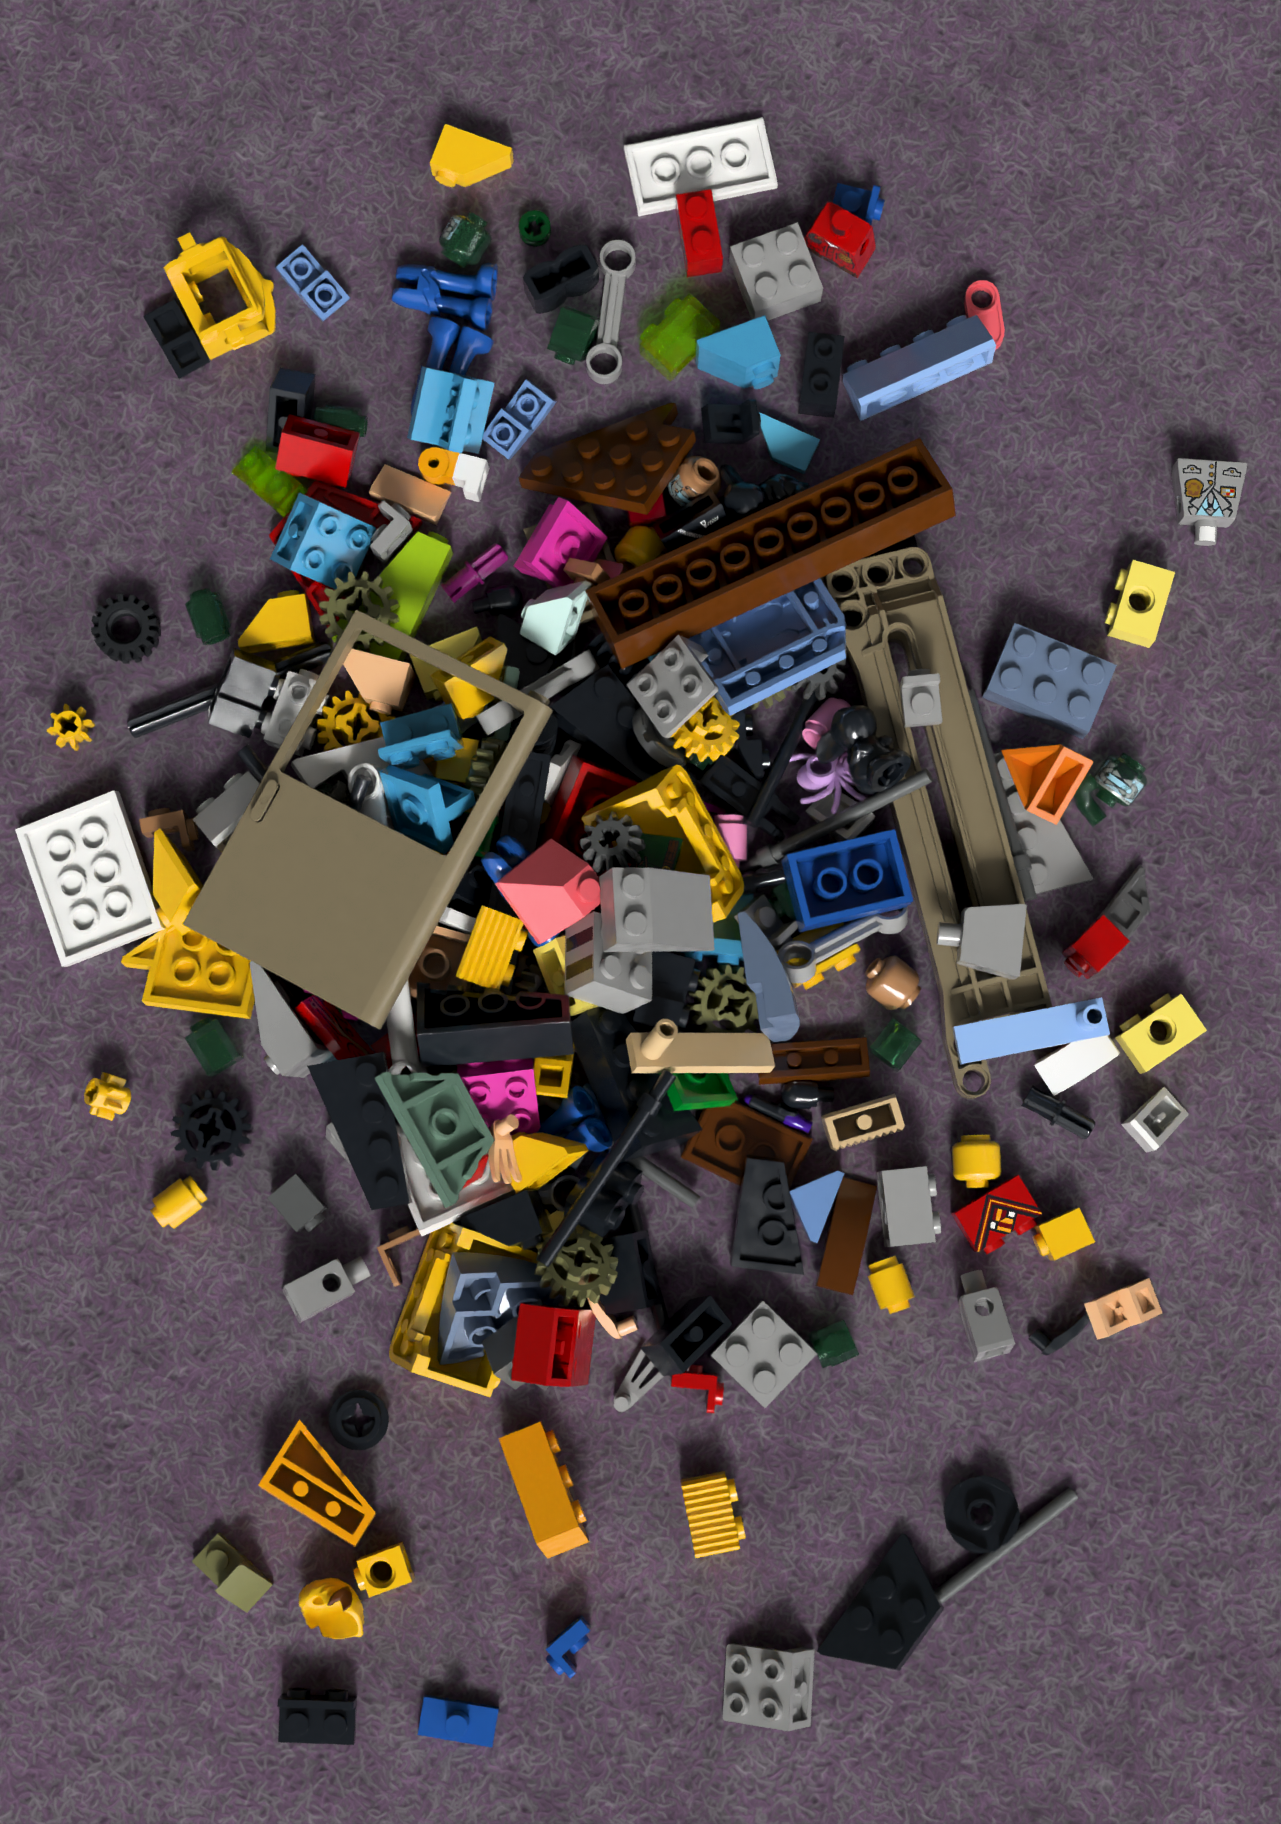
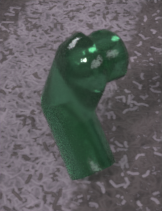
(1086, 803)

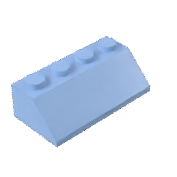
(919, 366)

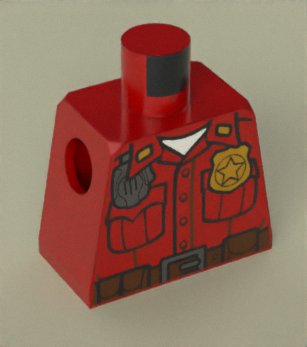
(839, 237)

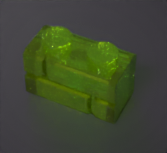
(673, 341)

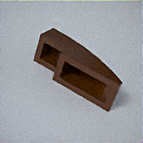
(846, 1236)

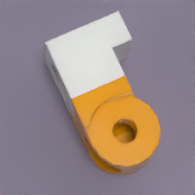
(454, 468)

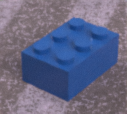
(847, 880)

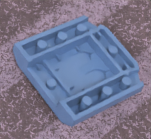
(774, 646)

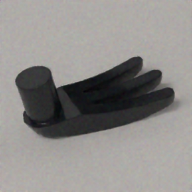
(1048, 1346)

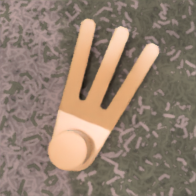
(502, 1153)
(609, 1322)

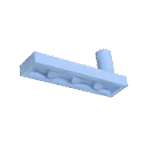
(1031, 1030)

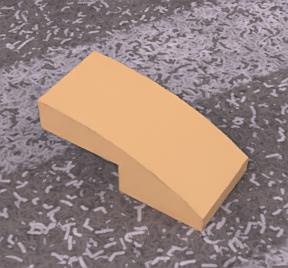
(1123, 1308)

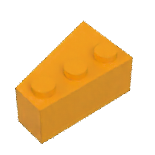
(316, 1487)
(544, 1489)

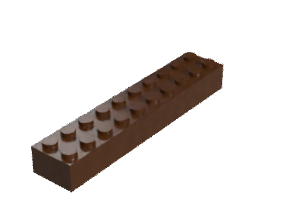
(771, 552)

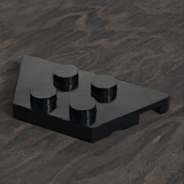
(887, 1613)

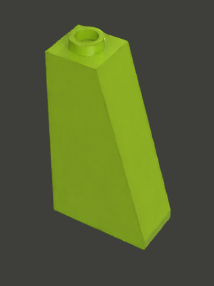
(414, 580)

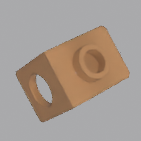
(396, 1238)

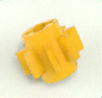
(68, 736)
(107, 1096)

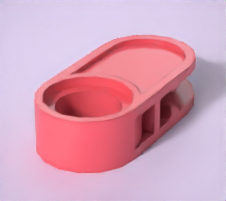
(989, 316)

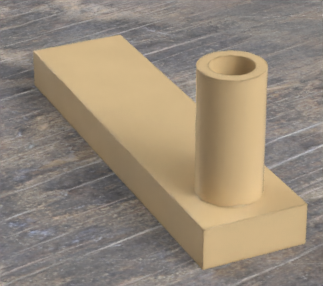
(698, 1052)

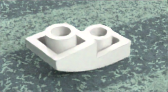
(1075, 1062)

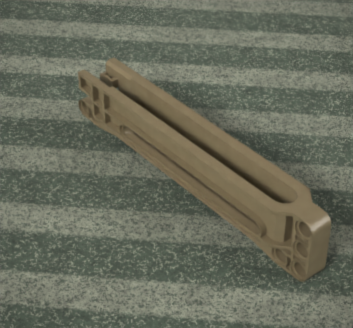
(914, 615)

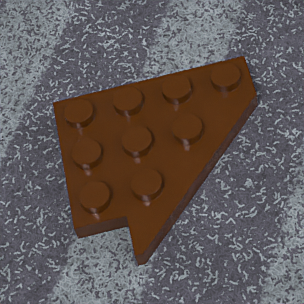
(616, 465)

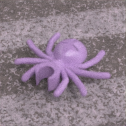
(823, 778)

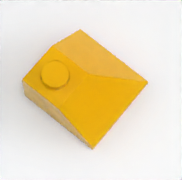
(173, 883)

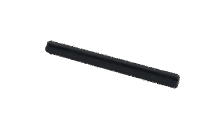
(200, 700)

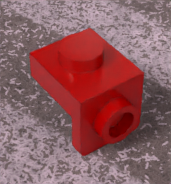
(696, 1379)

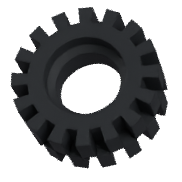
(111, 613)

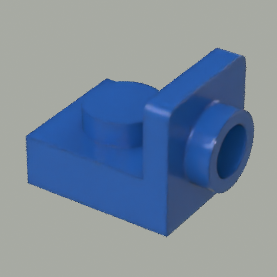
(860, 202)
(570, 1639)

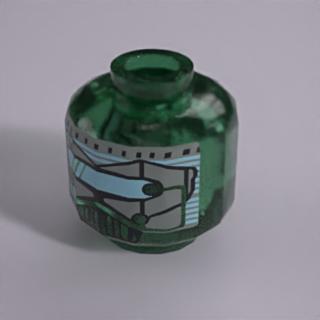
(465, 239)
(1120, 780)

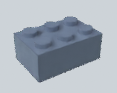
(1049, 681)

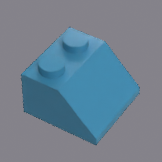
(741, 354)

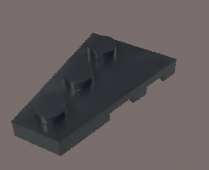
(764, 1220)

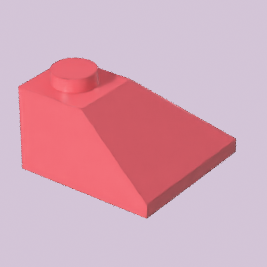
(550, 890)

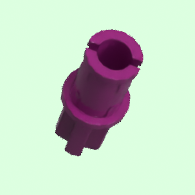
(475, 572)

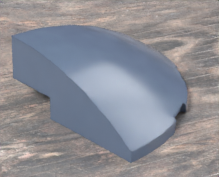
(769, 982)
(480, 1298)

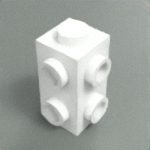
(290, 698)

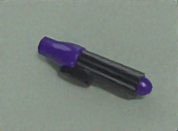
(779, 1112)

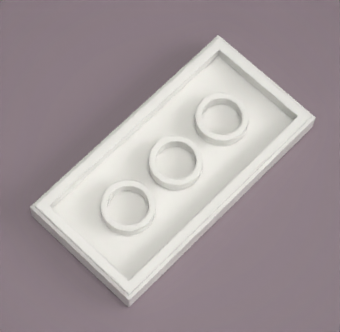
(721, 158)

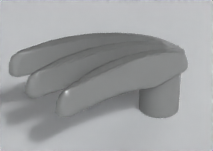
(629, 1391)

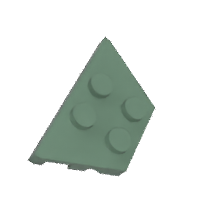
(439, 1126)

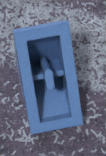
(814, 1203)

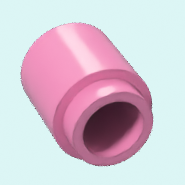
(821, 720)
(734, 835)

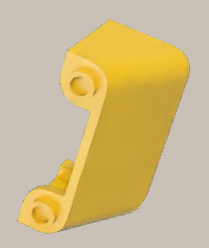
(673, 808)
(417, 1331)

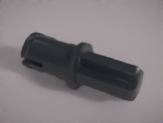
(1058, 1113)

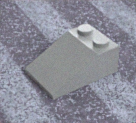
(655, 910)
(282, 1031)

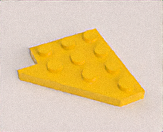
(193, 974)

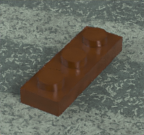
(818, 1061)

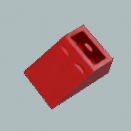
(553, 1345)

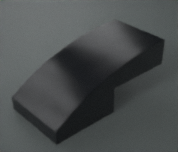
(176, 339)

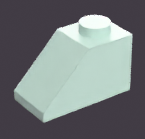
(555, 616)

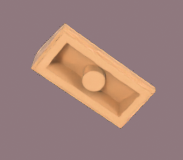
(411, 493)

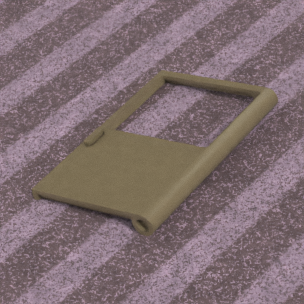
(334, 891)

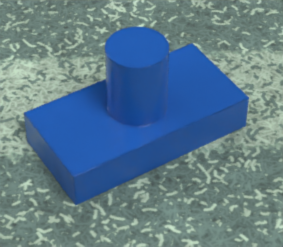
(458, 1720)

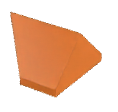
(1046, 777)

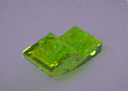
(271, 485)

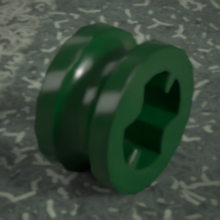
(539, 217)

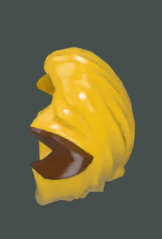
(332, 1608)

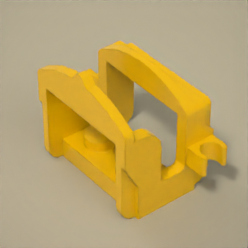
(206, 260)

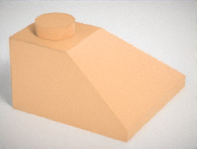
(380, 680)

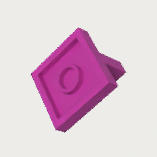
(557, 537)

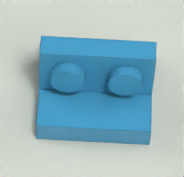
(450, 410)
(424, 806)

